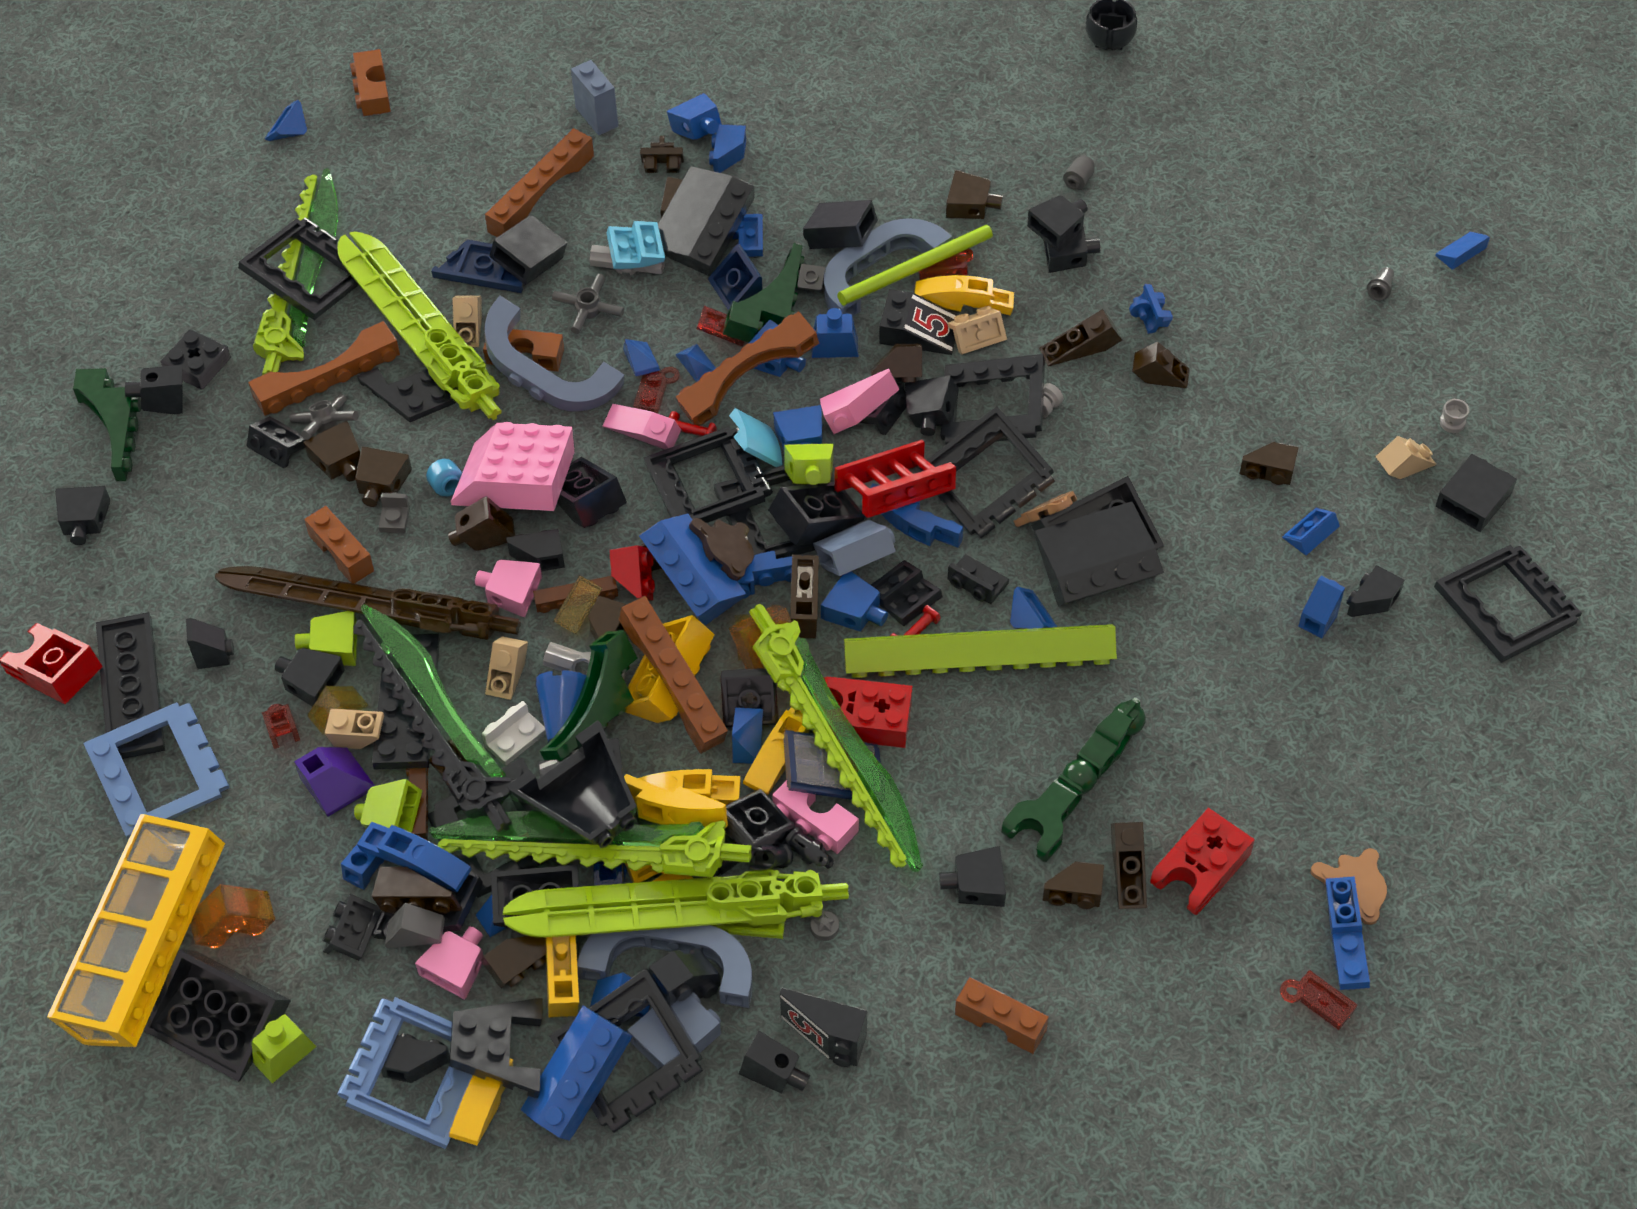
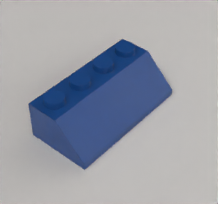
(684, 561)
(576, 1073)

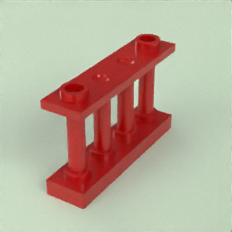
(900, 492)

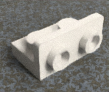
(512, 733)

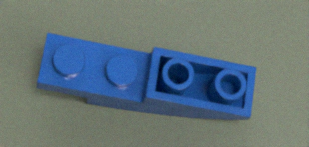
(924, 525)
(765, 571)
(414, 853)
(1347, 933)

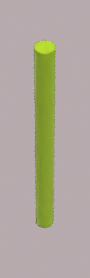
(914, 265)

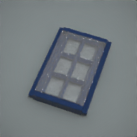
(808, 767)

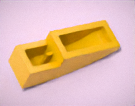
(477, 1109)

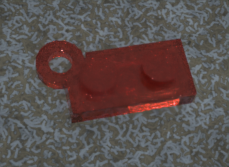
(953, 265)
(713, 323)
(653, 388)
(1320, 998)

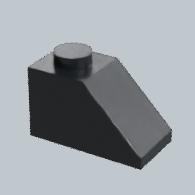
(208, 644)

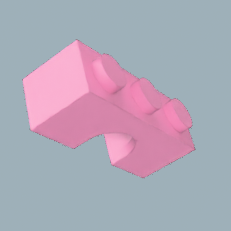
(831, 828)

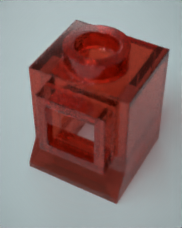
(279, 722)

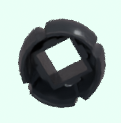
(1111, 24)

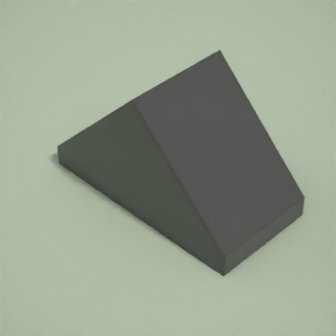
(414, 927)

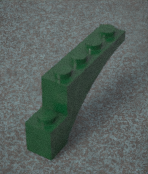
(771, 303)
(114, 410)
(601, 696)

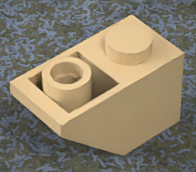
(468, 318)
(1405, 457)
(505, 666)
(353, 727)

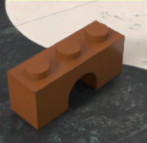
(372, 95)
(545, 347)
(347, 551)
(1020, 1023)

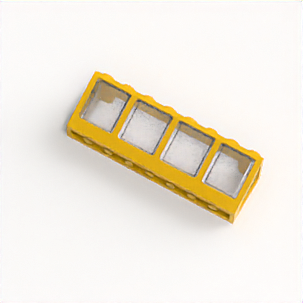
(136, 932)

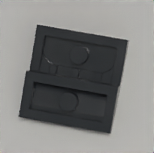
(906, 592)

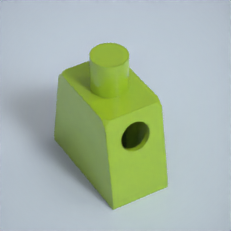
(809, 463)
(332, 635)
(390, 805)
(280, 1047)

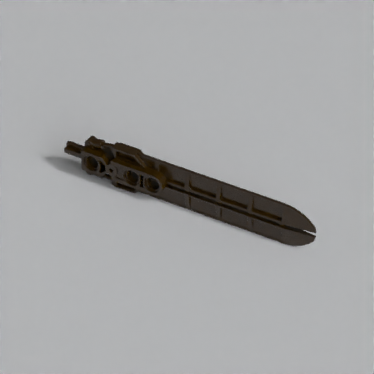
(403, 606)

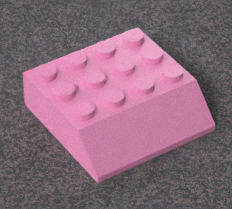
(517, 466)

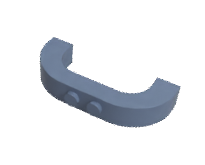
(888, 237)
(537, 380)
(716, 944)

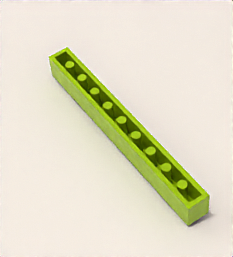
(980, 648)

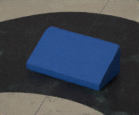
(1463, 249)
(1312, 530)

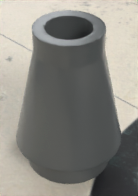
(1380, 286)

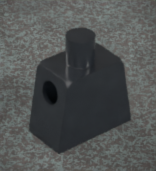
(1057, 221)
(1073, 255)
(159, 389)
(931, 402)
(81, 511)
(309, 673)
(977, 878)
(772, 1065)

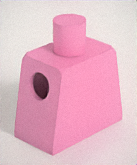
(511, 585)
(453, 962)

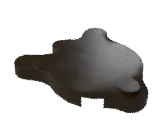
(726, 545)

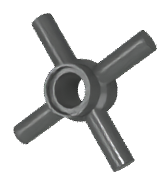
(588, 303)
(323, 416)

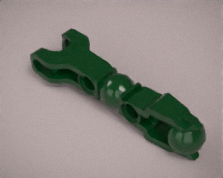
(1077, 778)

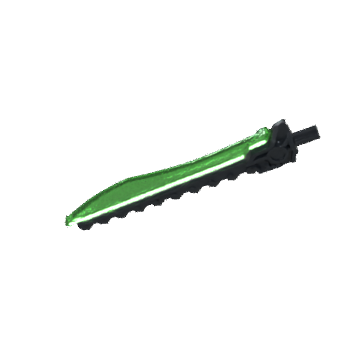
(469, 786)

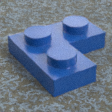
(751, 234)

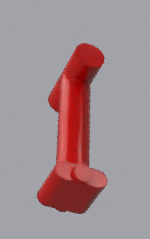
(692, 428)
(929, 616)

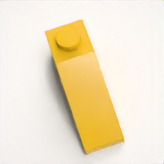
(562, 976)

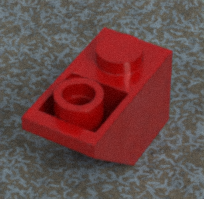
(632, 570)

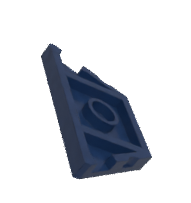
(474, 266)

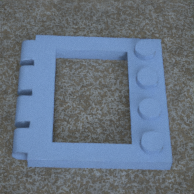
(119, 784)
(369, 1064)

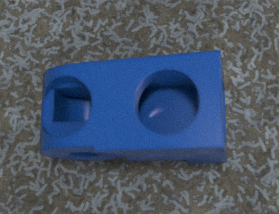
(359, 867)

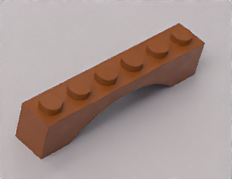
(565, 158)
(787, 340)
(278, 389)
(694, 707)

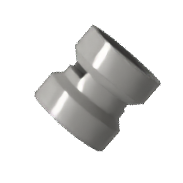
(1052, 399)
(1454, 415)

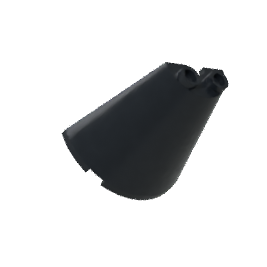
(583, 790)

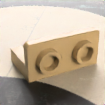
(978, 329)

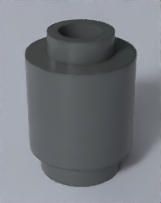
(1079, 172)

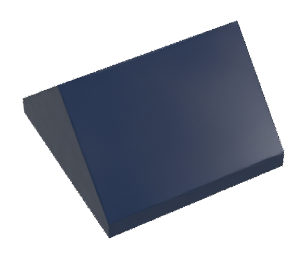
(736, 278)

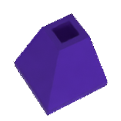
(333, 777)

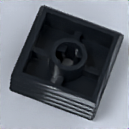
(199, 358)
(739, 682)
(756, 821)

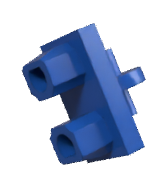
(1149, 309)

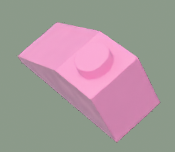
(858, 400)
(643, 425)

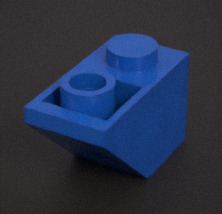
(728, 146)
(1322, 607)

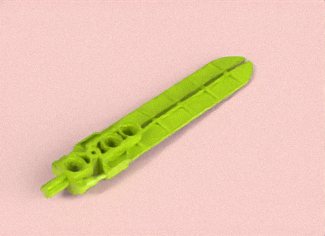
(438, 345)
(743, 898)

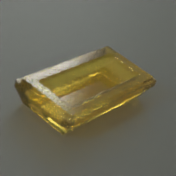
(577, 604)

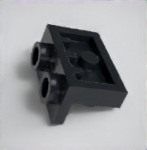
(888, 412)
(274, 440)
(977, 579)
(352, 927)

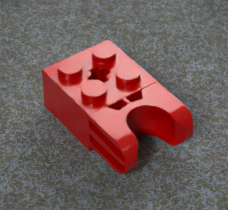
(53, 664)
(874, 709)
(1204, 858)

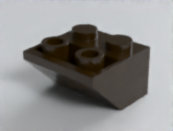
(903, 362)

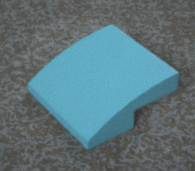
(635, 245)
(757, 438)

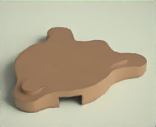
(1046, 508)
(1369, 882)

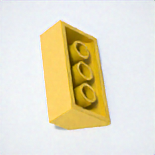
(647, 688)

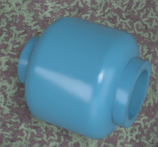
(443, 477)

